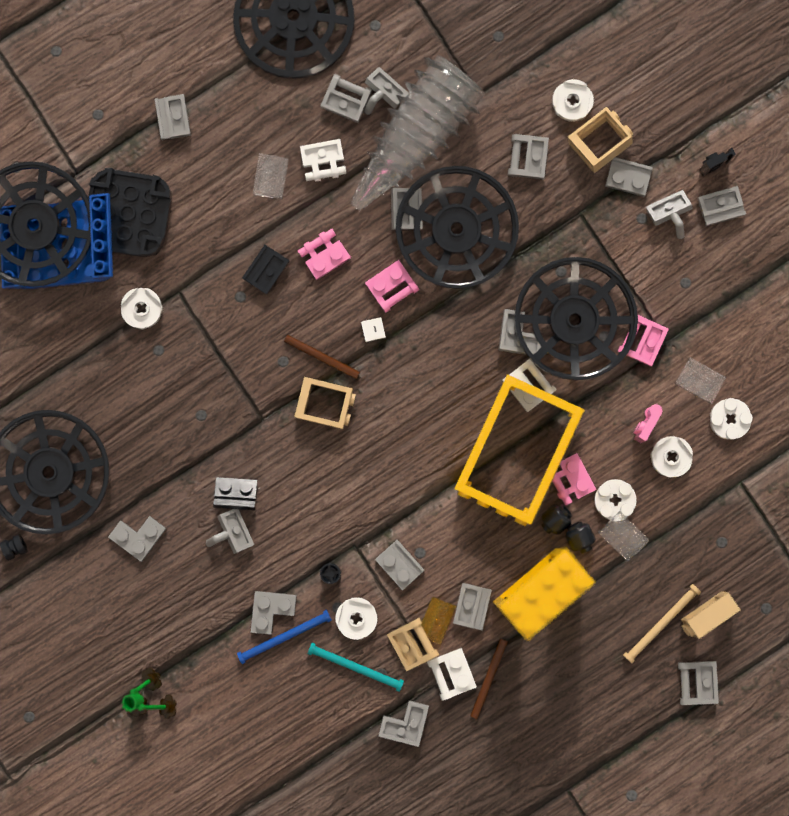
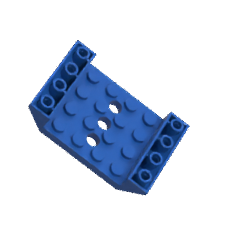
(98, 261)

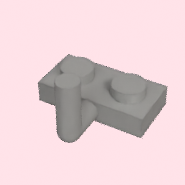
(385, 88)
(669, 209)
(233, 530)

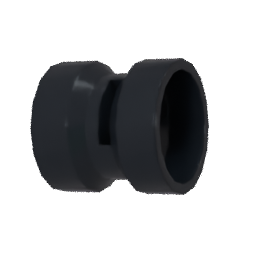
(13, 547)
(330, 576)

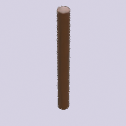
(322, 357)
(488, 678)

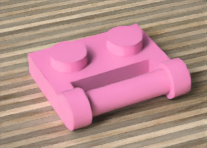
(387, 281)
(649, 343)
(645, 428)

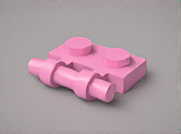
(328, 259)
(577, 477)

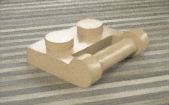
(407, 647)

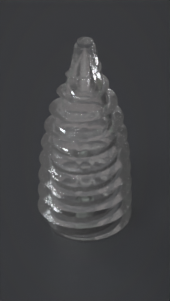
(418, 127)

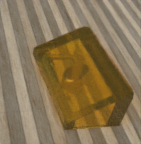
(437, 619)

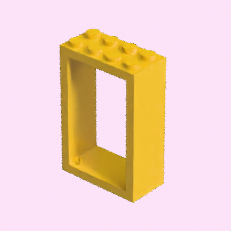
(528, 515)
(543, 592)

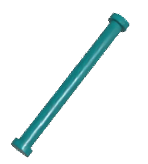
(355, 667)

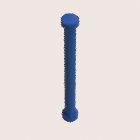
(284, 637)

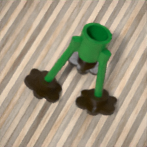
(136, 703)

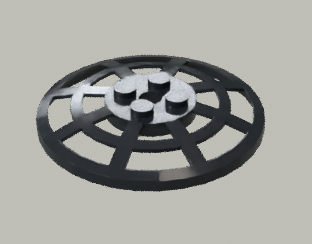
(292, 32)
(466, 218)
(48, 223)
(588, 315)
(63, 471)

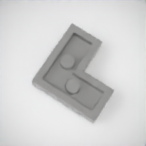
(509, 339)
(138, 542)
(268, 604)
(406, 730)

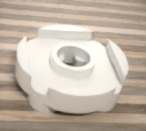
(582, 94)
(140, 296)
(742, 417)
(670, 468)
(623, 491)
(361, 629)

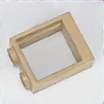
(585, 153)
(304, 397)
(709, 615)

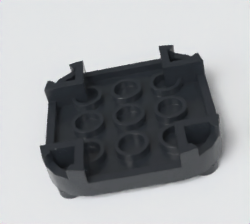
(137, 208)

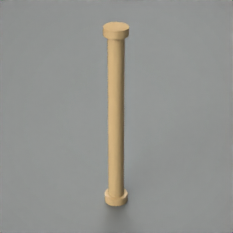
(662, 623)

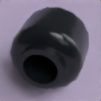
(556, 519)
(580, 537)

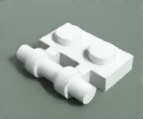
(320, 154)

